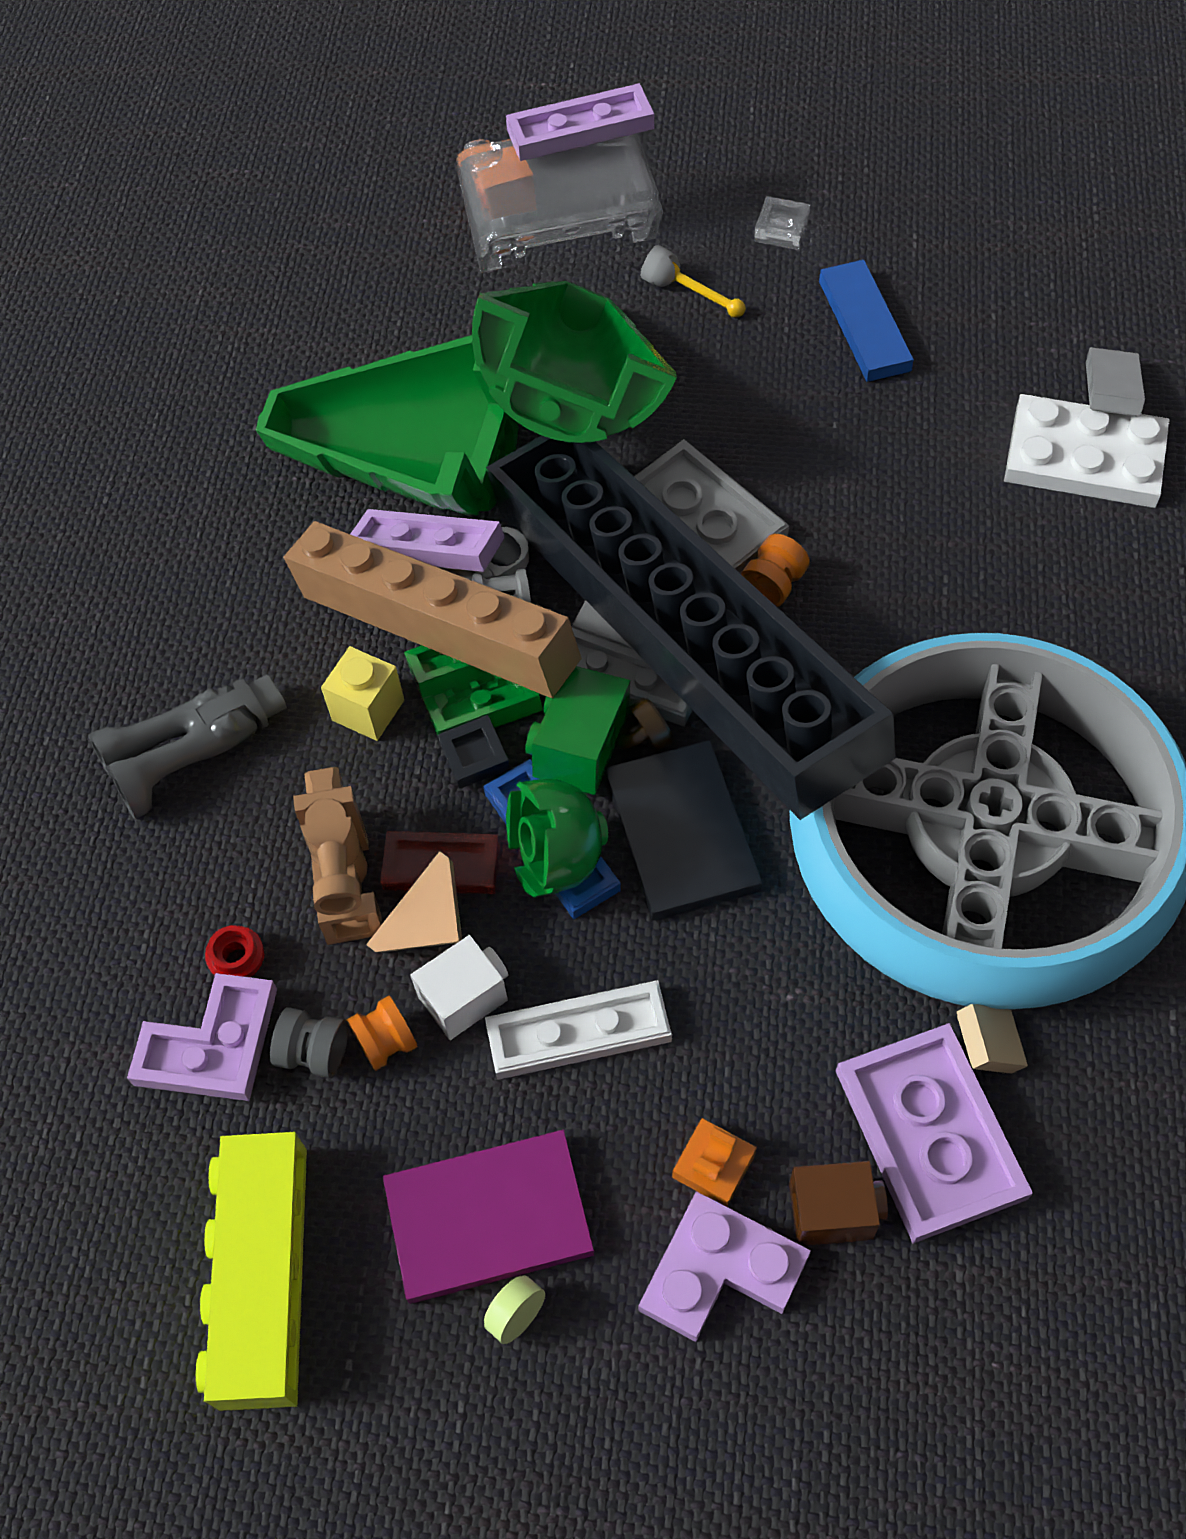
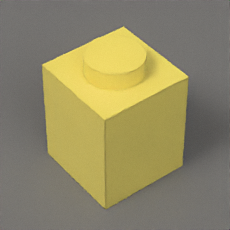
(363, 693)

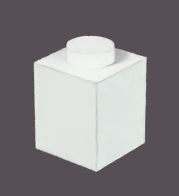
(461, 985)

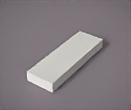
(578, 1029)

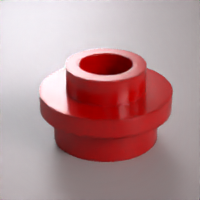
(231, 939)

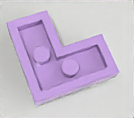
(219, 1056)
(718, 1249)

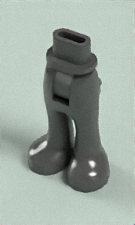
(210, 727)

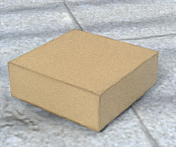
(991, 1039)

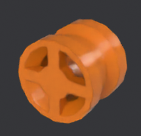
(382, 1032)

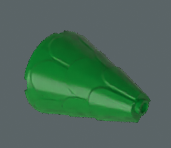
(567, 361)
(399, 425)

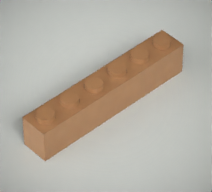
(435, 608)

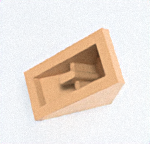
(425, 914)

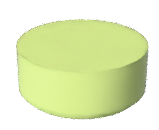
(514, 1309)

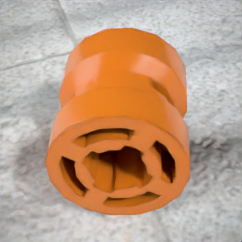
(778, 564)

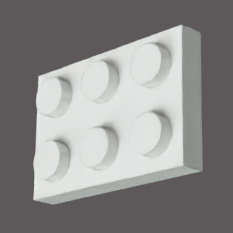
(1087, 451)

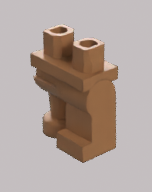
(336, 846)

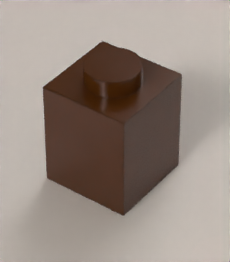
(836, 1203)

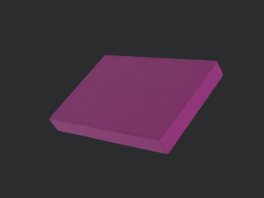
(486, 1216)

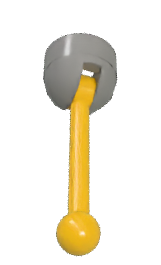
(663, 268)

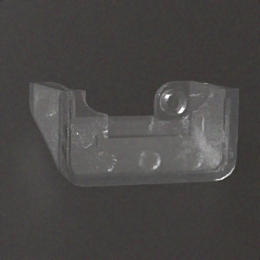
(555, 196)

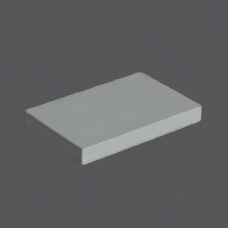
(711, 504)

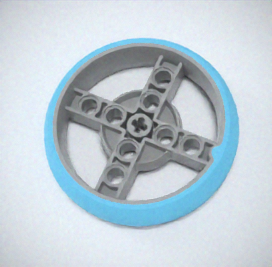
(967, 960)

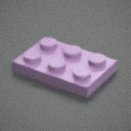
(932, 1133)

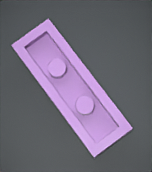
(580, 122)
(432, 538)

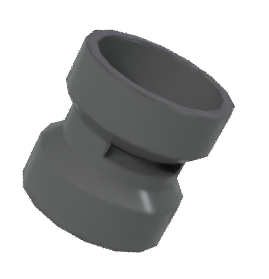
(309, 1042)

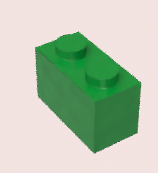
(579, 729)

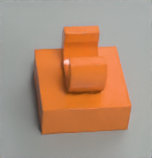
(714, 1162)

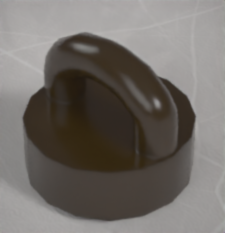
(647, 727)

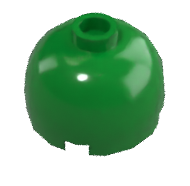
(556, 835)

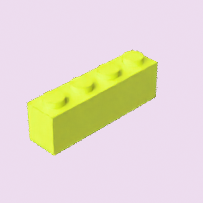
(255, 1273)

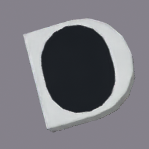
(511, 554)

